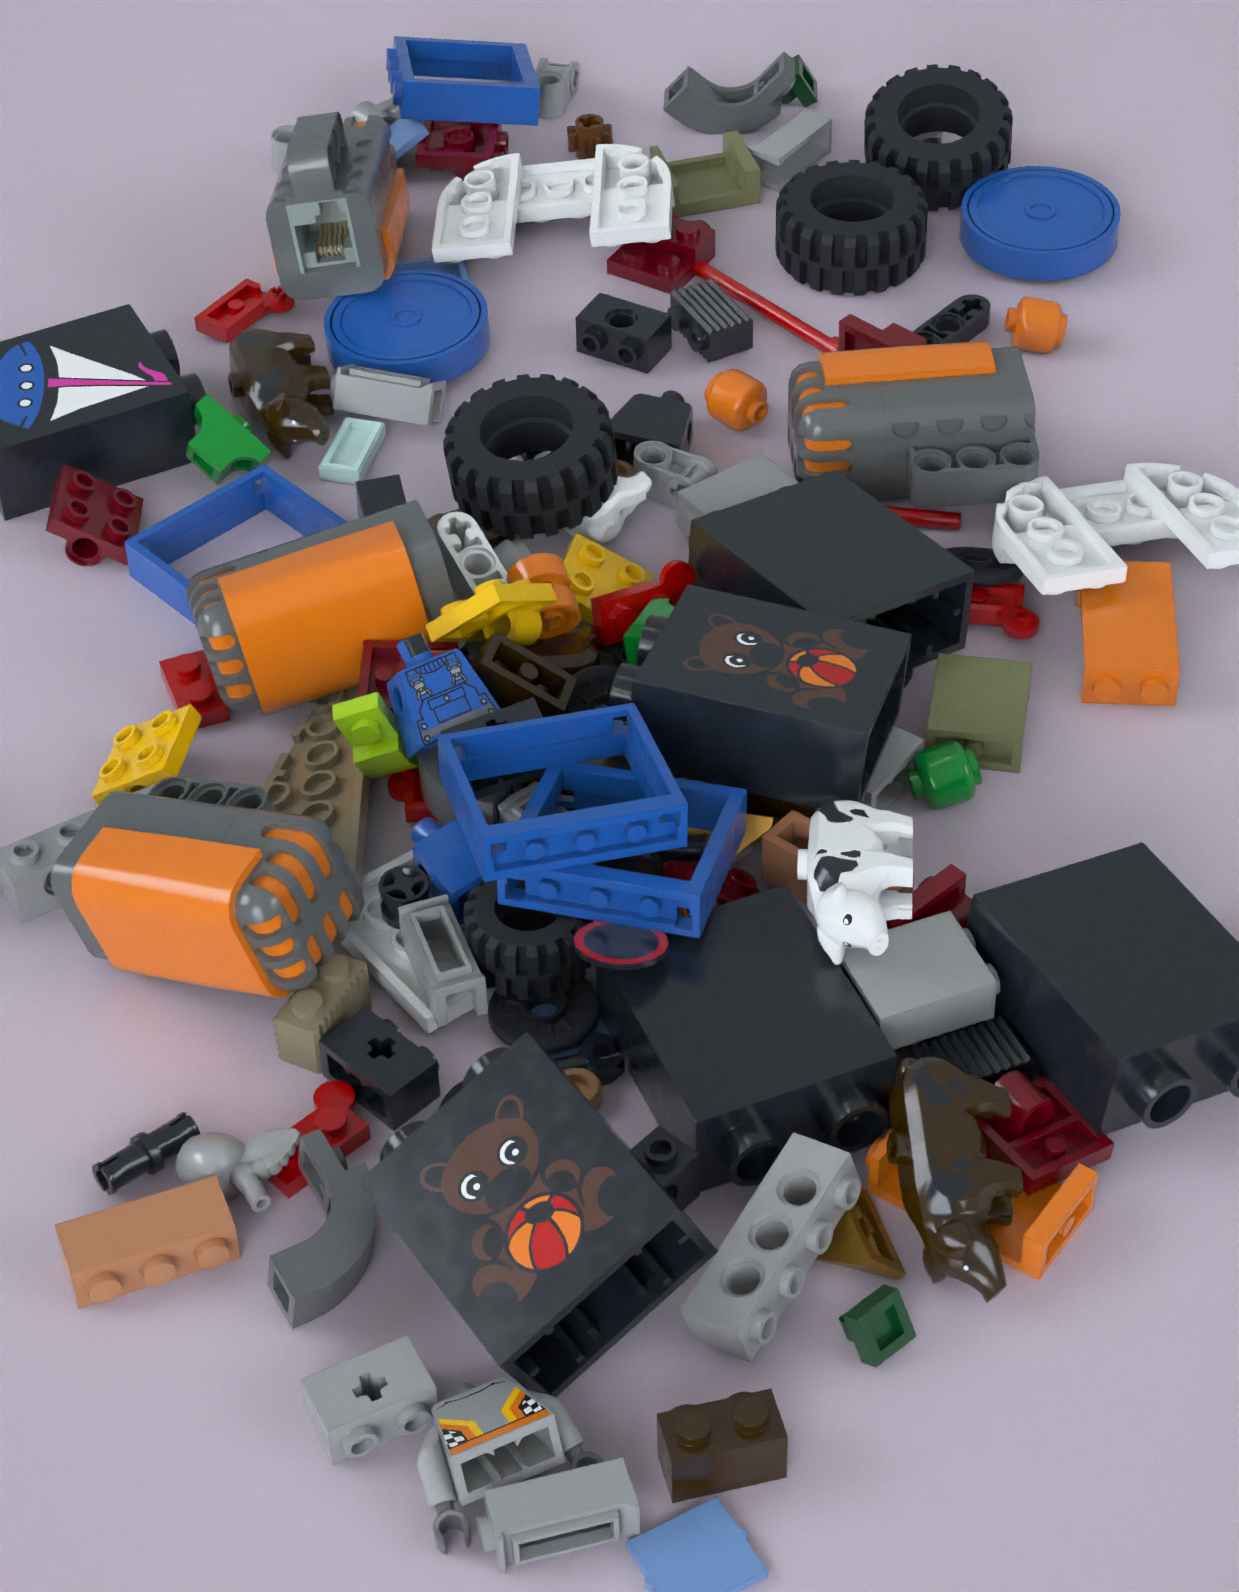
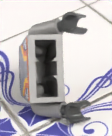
(491, 1440)

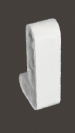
(474, 563)

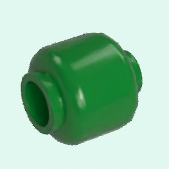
(944, 775)

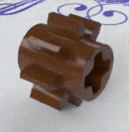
(588, 133)

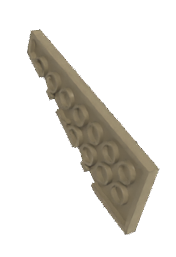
(324, 781)

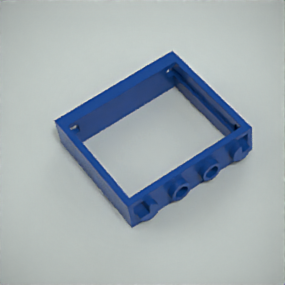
(463, 100)
(212, 516)
(571, 836)
(625, 895)

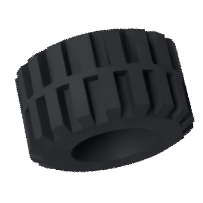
(521, 947)

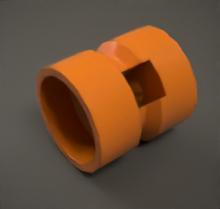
(549, 568)

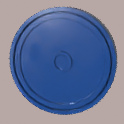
(1039, 223)
(411, 326)

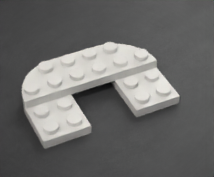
(619, 188)
(1068, 533)

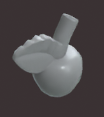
(238, 1164)

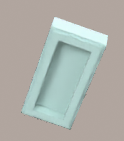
(352, 451)

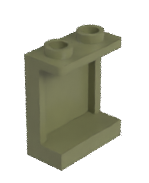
(715, 179)
(981, 708)

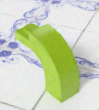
(373, 735)

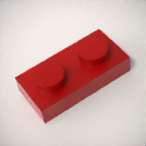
(192, 682)

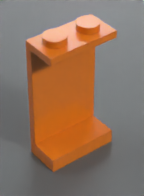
(1131, 638)
(1039, 1221)

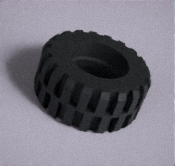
(941, 102)
(851, 227)
(539, 492)

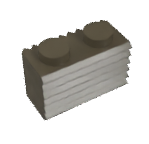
(317, 1010)

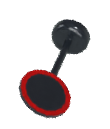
(620, 945)

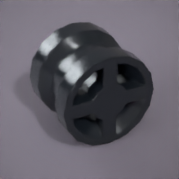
(401, 887)

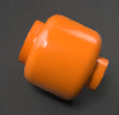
(1036, 324)
(736, 399)

